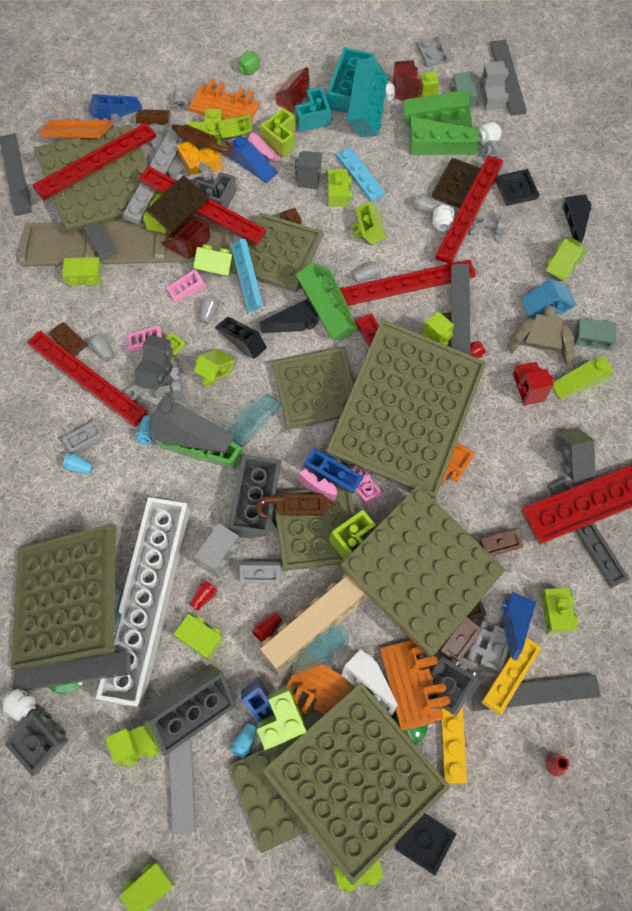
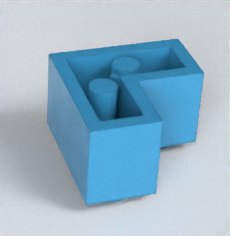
(549, 294)

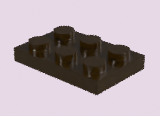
(455, 182)
(178, 204)

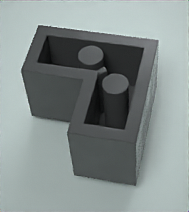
(308, 169)
(221, 190)
(155, 362)
(578, 453)

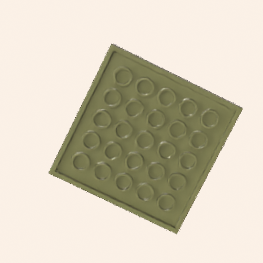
(101, 195)
(422, 570)
(65, 599)
(356, 782)

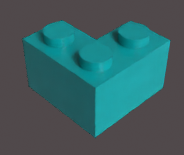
(314, 112)

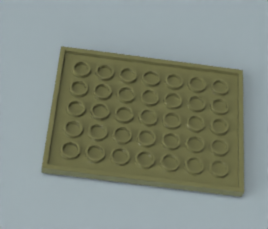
(407, 408)

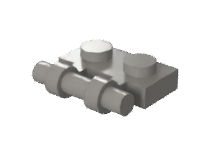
(429, 51)
(495, 651)

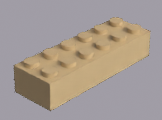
(320, 617)

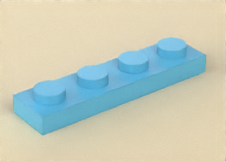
(360, 174)
(246, 275)

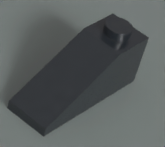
(577, 213)
(293, 319)
(241, 336)

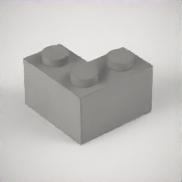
(493, 85)
(216, 551)

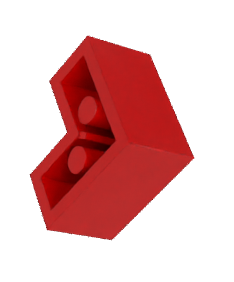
(532, 383)

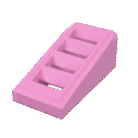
(262, 146)
(199, 285)
(155, 330)

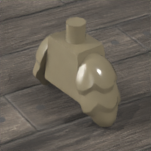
(545, 333)

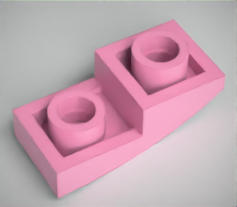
(311, 483)
(367, 489)

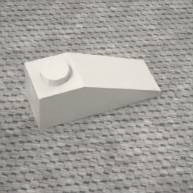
(366, 671)

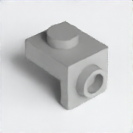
(494, 148)

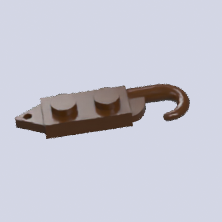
(200, 138)
(296, 504)

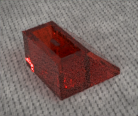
(406, 80)
(293, 90)
(188, 237)

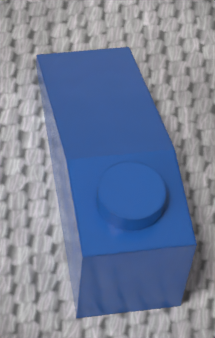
(105, 105)
(251, 159)
(333, 471)
(516, 621)
(256, 699)

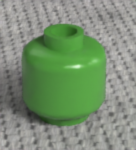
(248, 63)

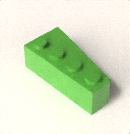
(445, 108)
(441, 138)
(327, 300)
(229, 459)

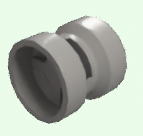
(180, 100)

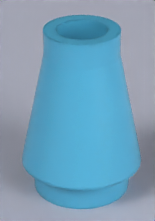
(142, 434)
(77, 464)
(243, 742)

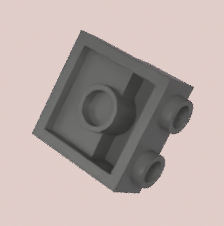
(459, 683)
(36, 741)

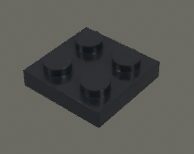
(517, 187)
(426, 843)

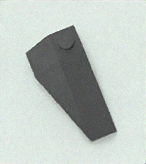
(180, 426)

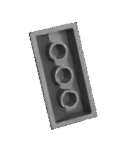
(256, 479)
(187, 709)

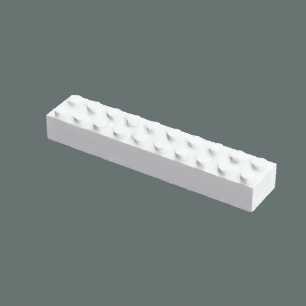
(146, 599)

